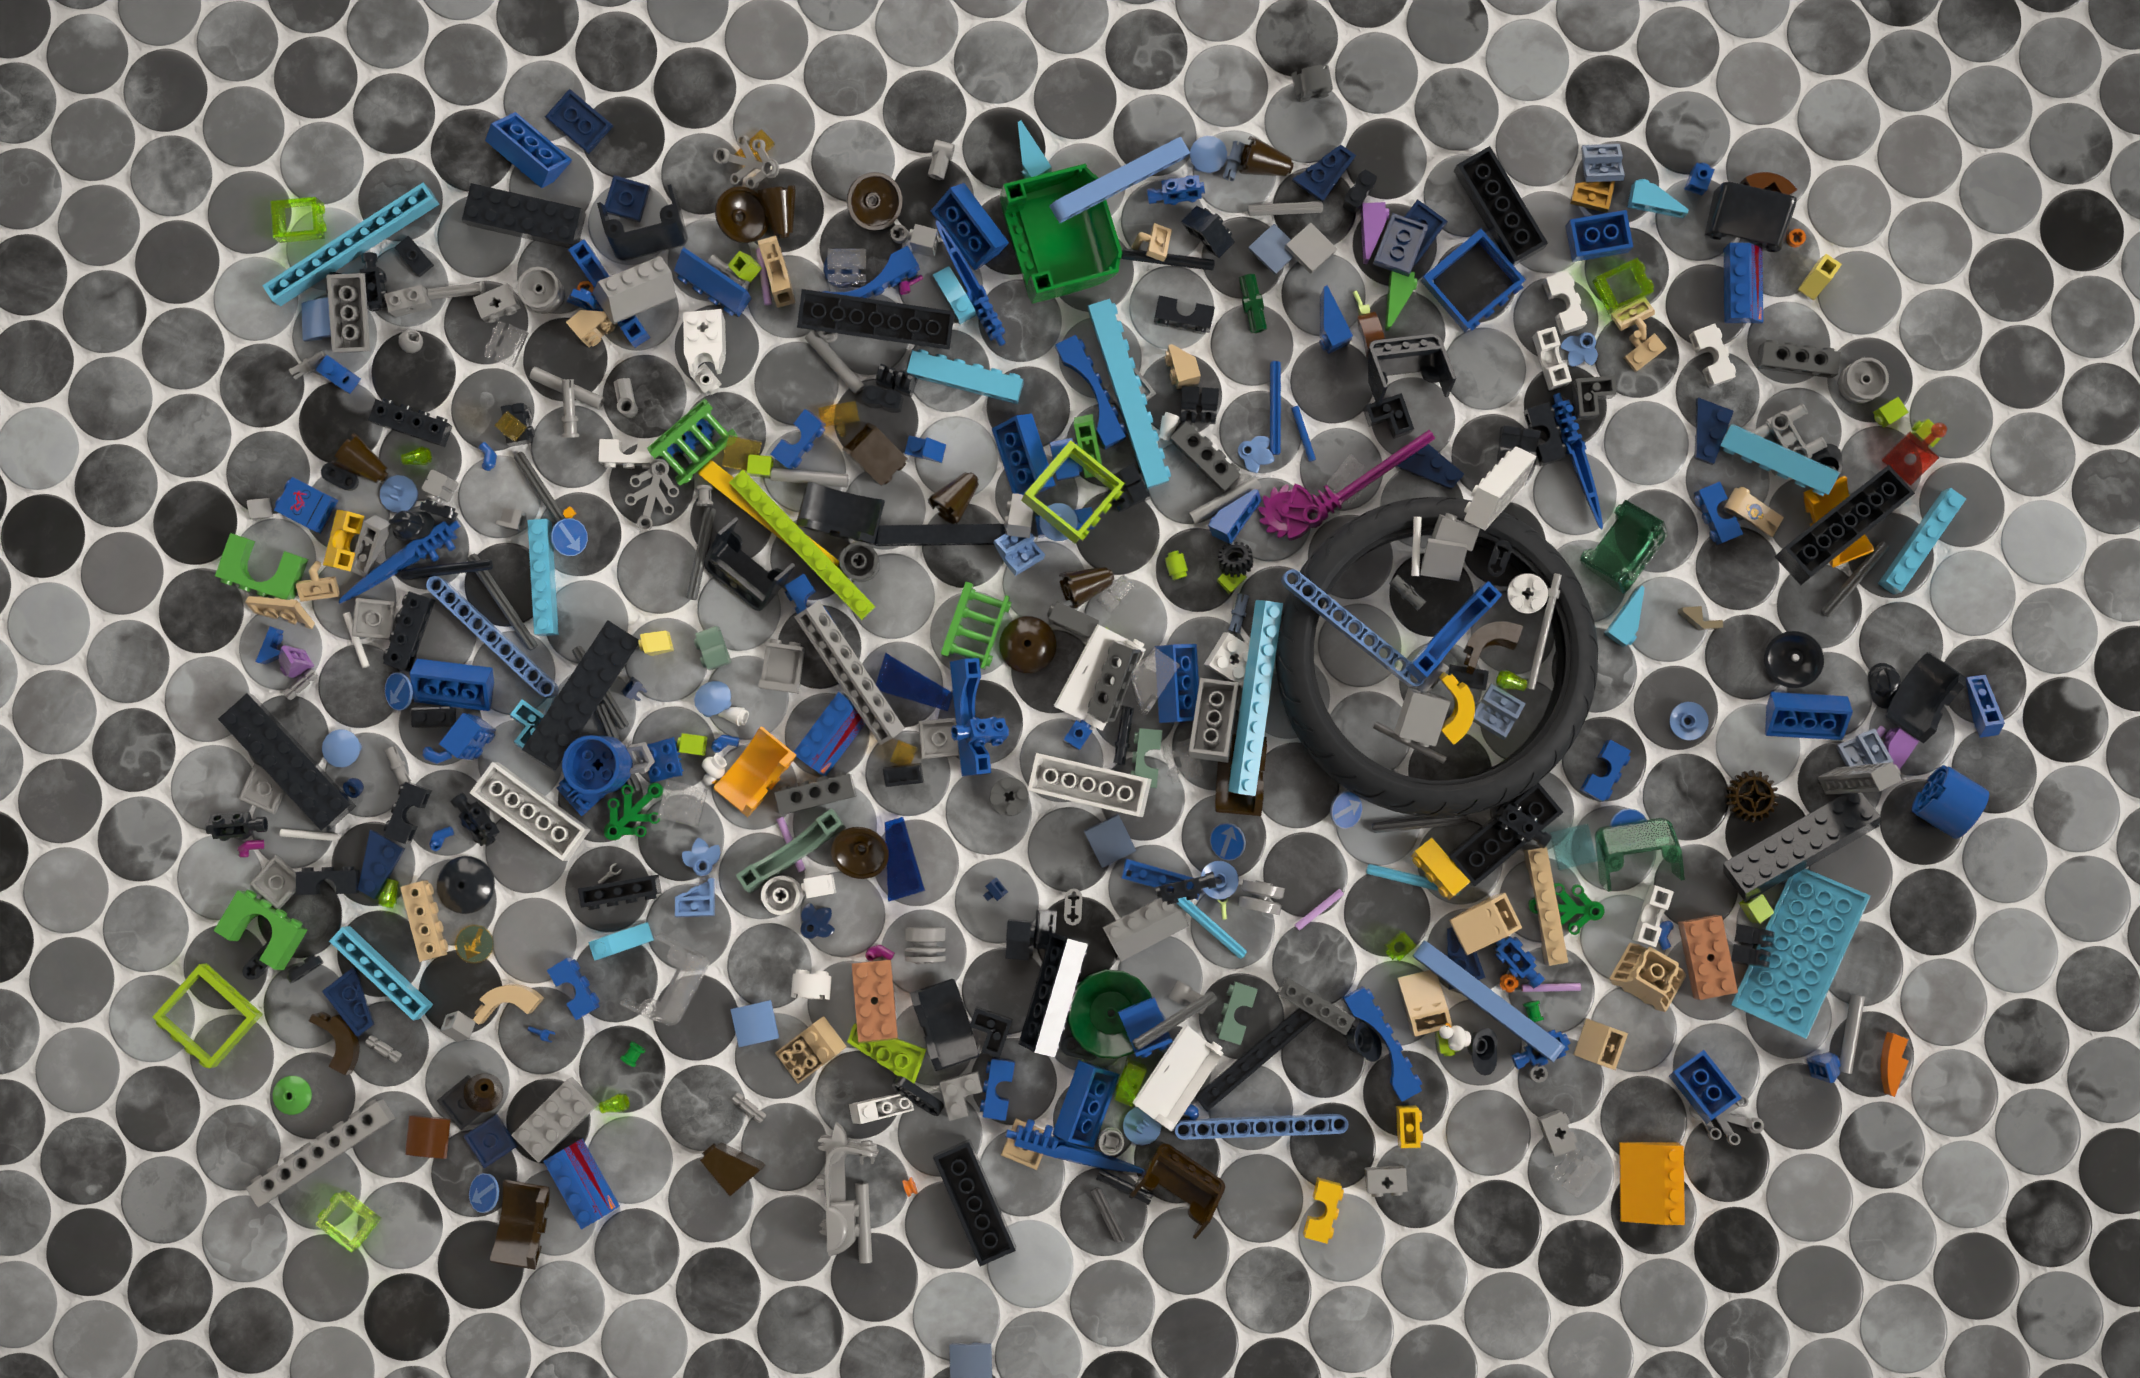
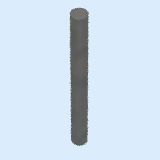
(1413, 744)

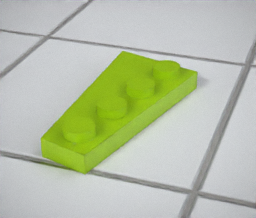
(896, 1055)

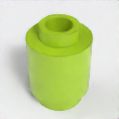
(1176, 565)

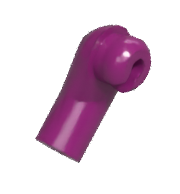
(250, 845)
(878, 951)

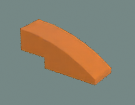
(1892, 1063)

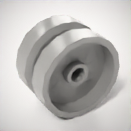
(540, 279)
(1863, 380)
(1261, 897)

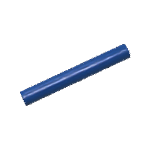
(1303, 433)

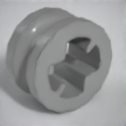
(901, 239)
(1540, 1078)

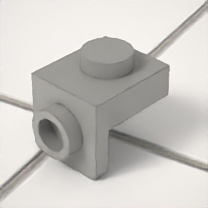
(641, 758)

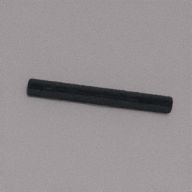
(1171, 259)
(447, 569)

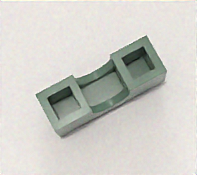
(1146, 740)
(1239, 996)

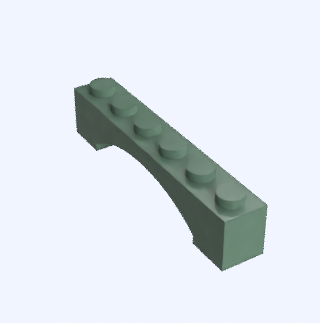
(815, 835)

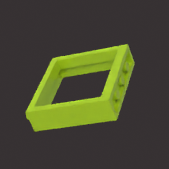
(1093, 467)
(229, 993)

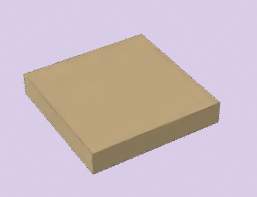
(1020, 1155)

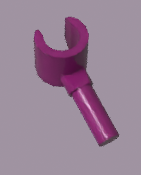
(904, 286)

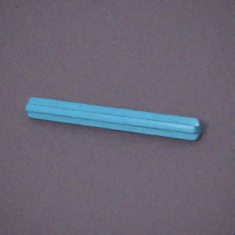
(1401, 877)
(1212, 927)

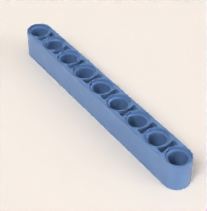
(1119, 180)
(1342, 626)
(484, 632)
(1488, 1001)
(1270, 1130)

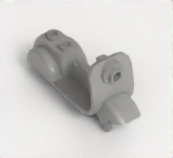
(840, 1213)

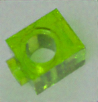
(1408, 944)

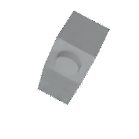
(370, 543)

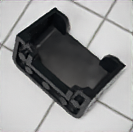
(1750, 214)

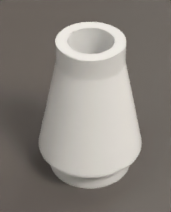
(1168, 425)
(735, 715)

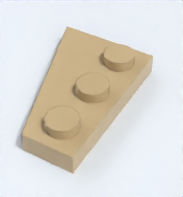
(275, 607)

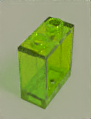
(279, 220)
(1606, 294)
(1129, 1082)
(361, 1209)

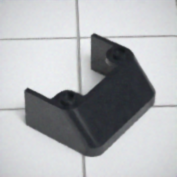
(650, 239)
(1409, 355)
(742, 573)

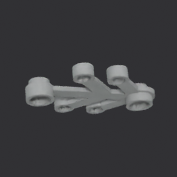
(749, 162)
(653, 491)
(1725, 1117)

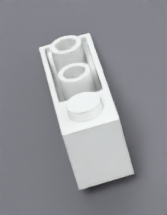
(818, 886)
(879, 1108)

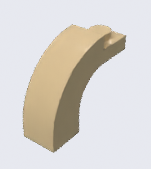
(777, 271)
(520, 995)

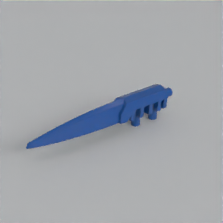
(975, 292)
(1576, 450)
(408, 555)
(1064, 1150)

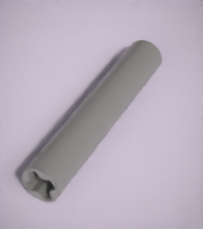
(834, 362)
(556, 383)
(804, 476)
(1224, 500)
(1851, 1033)
(863, 1220)

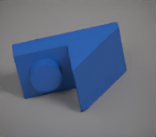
(925, 449)
(269, 651)

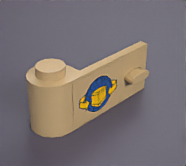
(1754, 511)

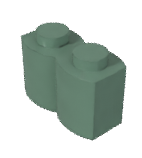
(712, 648)

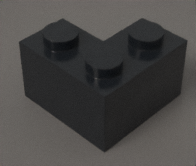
(1209, 230)
(1394, 412)
(1018, 939)
(995, 1026)

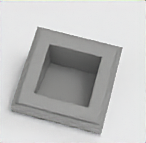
(259, 509)

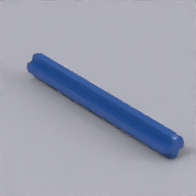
(1275, 407)

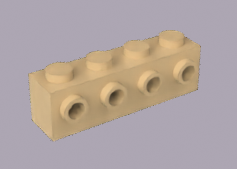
(424, 920)

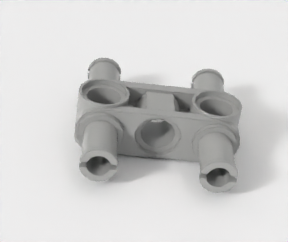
(1787, 435)

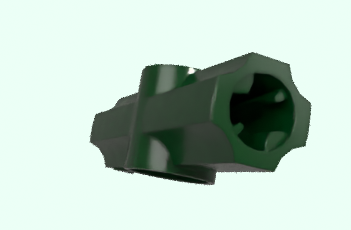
(1252, 303)

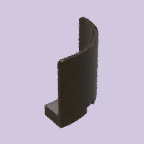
(1238, 803)
(521, 1224)

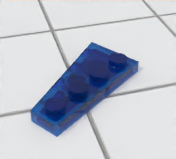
(909, 684)
(902, 866)

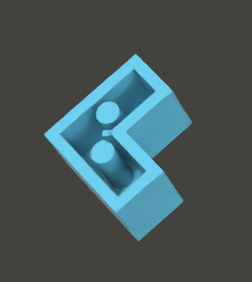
(527, 717)

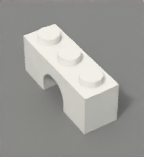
(1562, 287)
(1710, 340)
(1547, 348)
(611, 454)
(1648, 924)

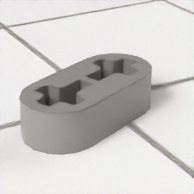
(1078, 907)

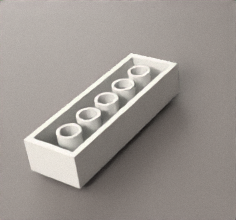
(1499, 487)
(1089, 785)
(530, 811)

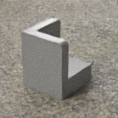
(512, 519)
(457, 1026)

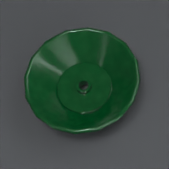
(1088, 1014)

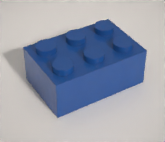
(1599, 236)
(468, 737)
(1705, 1086)

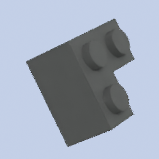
(1588, 392)

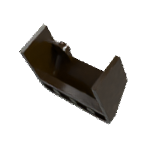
(1185, 1180)

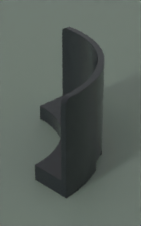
(840, 513)
(1923, 695)
(945, 1024)

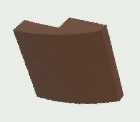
(427, 1137)

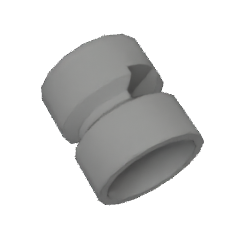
(1111, 1141)

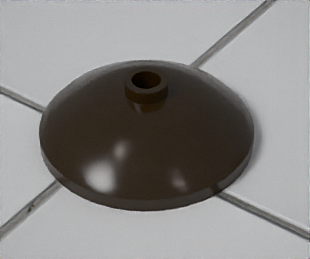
(886, 202)
(747, 206)
(1030, 658)
(858, 861)

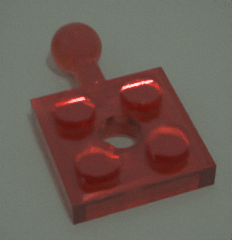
(1924, 455)

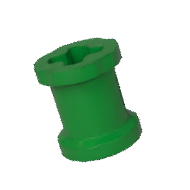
(1533, 1010)
(632, 1054)

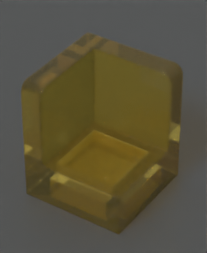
(510, 426)
(903, 753)

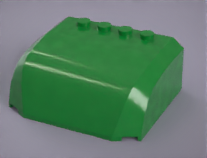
(1057, 255)

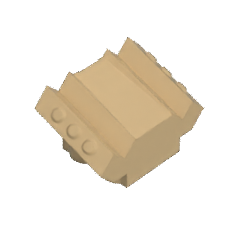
(1648, 975)

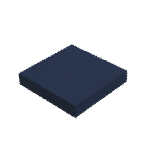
(627, 198)
(490, 1141)

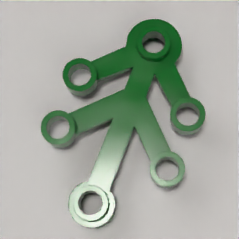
(630, 813)
(1571, 908)

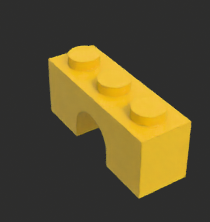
(338, 550)
(1321, 1227)

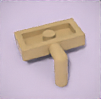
(1157, 242)
(1634, 314)
(1644, 351)
(317, 587)

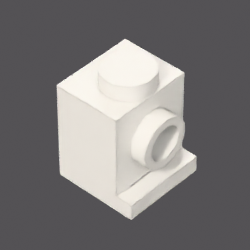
(712, 385)

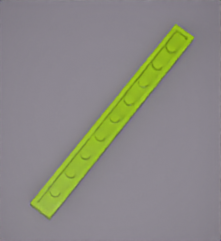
(802, 544)

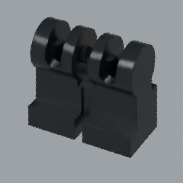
(903, 382)
(1207, 399)
(1513, 436)
(1136, 489)
(1745, 953)

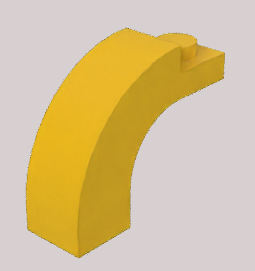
(1464, 709)

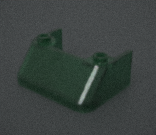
(1636, 837)

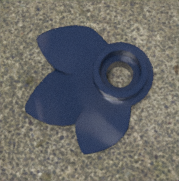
(818, 920)

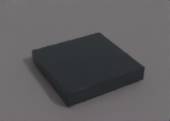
(455, 1105)

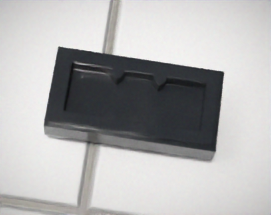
(414, 256)
(1477, 680)
(903, 775)
(1044, 926)

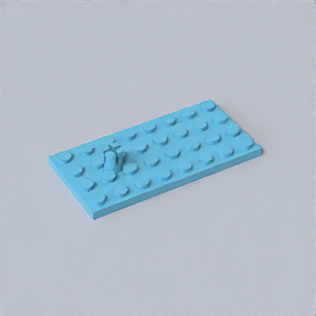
(1810, 939)

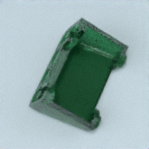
(1626, 547)

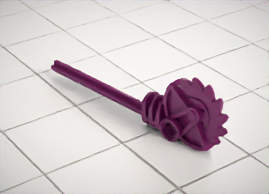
(1289, 509)

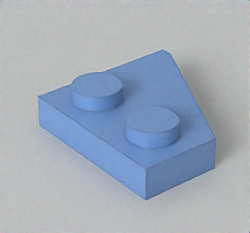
(697, 901)

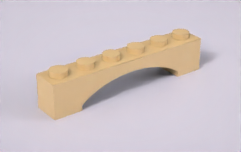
(1550, 924)

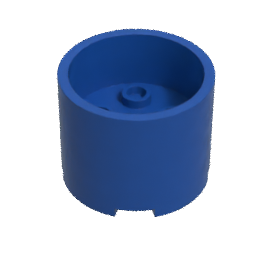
(582, 761)
(1950, 801)

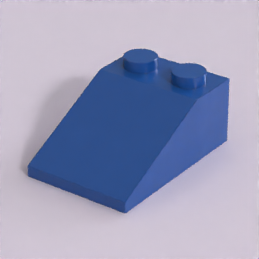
(1333, 327)

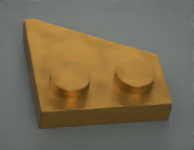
(1593, 195)

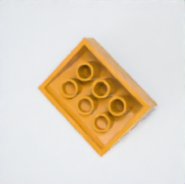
(1652, 1183)

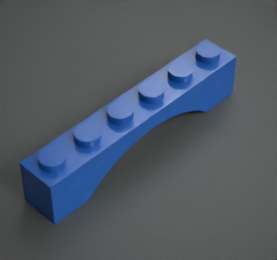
(900, 265)
(595, 272)
(1073, 356)
(1453, 630)
(965, 681)
(1402, 1079)

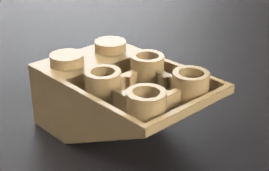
(1485, 923)
(1424, 1002)
(810, 1049)

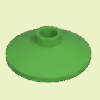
(300, 1092)

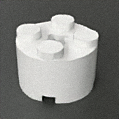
(1534, 601)
(772, 901)
(811, 985)

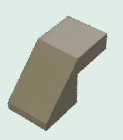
(1695, 617)

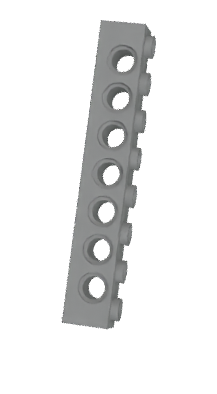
(849, 673)
(1860, 778)
(259, 1188)

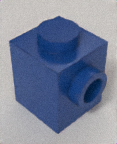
(1699, 178)
(1078, 734)

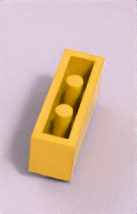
(1439, 869)

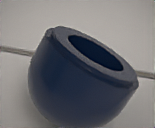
(356, 784)

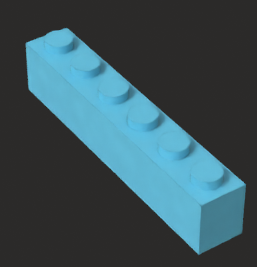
(965, 377)
(1780, 459)
(1922, 541)
(542, 577)
(381, 972)

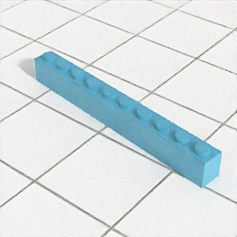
(351, 244)
(1128, 394)
(1255, 697)

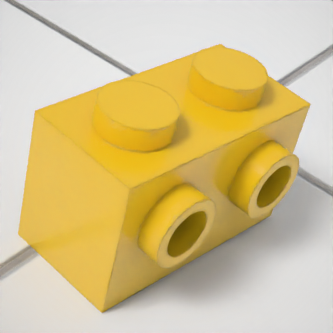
(1408, 1126)

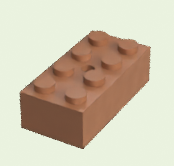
(1700, 939)
(879, 1020)

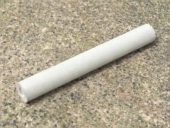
(1416, 546)
(356, 641)
(309, 835)

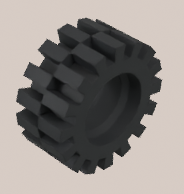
(1237, 567)

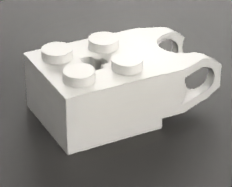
(704, 339)
(1220, 660)

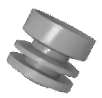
(925, 944)

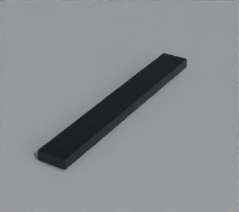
(1254, 1058)

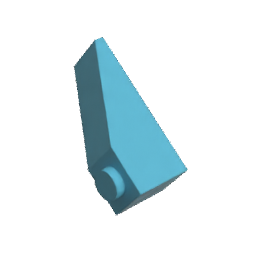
(1033, 159)
(1653, 199)
(955, 295)
(1626, 623)
(621, 941)

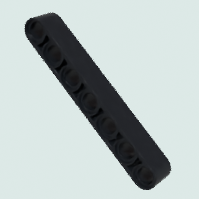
(938, 534)

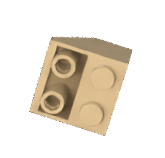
(591, 326)
(1183, 367)
(1600, 1044)

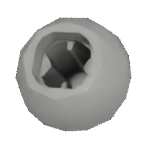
(410, 341)

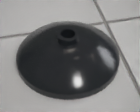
(1791, 672)
(478, 884)

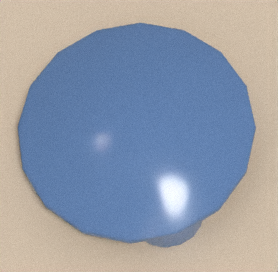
(1208, 154)
(712, 698)
(341, 748)

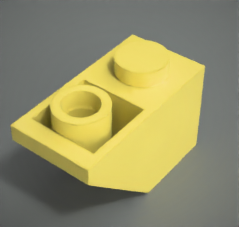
(1819, 276)
(656, 643)

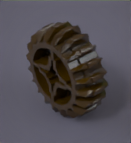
(1751, 803)

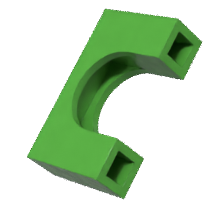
(234, 568)
(285, 931)

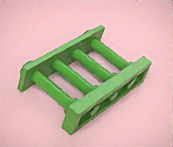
(674, 436)
(963, 611)

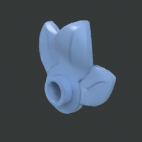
(1578, 351)
(1259, 453)
(701, 854)

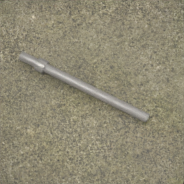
(1553, 593)

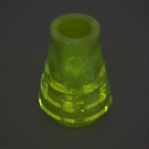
(419, 456)
(1509, 680)
(388, 896)
(617, 1103)

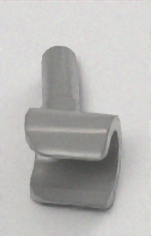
(609, 874)

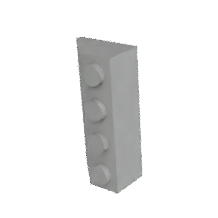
(635, 290)
(348, 313)
(1145, 927)

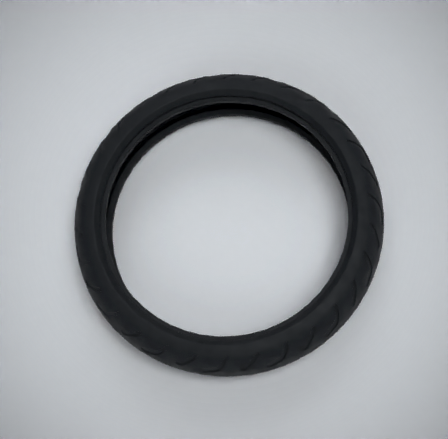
(1532, 761)

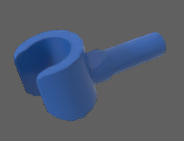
(542, 1033)

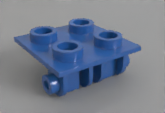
(666, 760)
(580, 801)

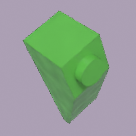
(1399, 291)
(1087, 438)

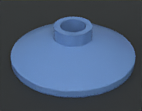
(1697, 717)
(1228, 878)

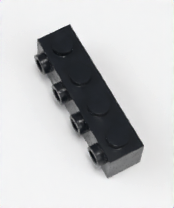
(409, 422)
(408, 631)
(619, 891)

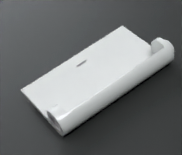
(1087, 671)
(1178, 1077)

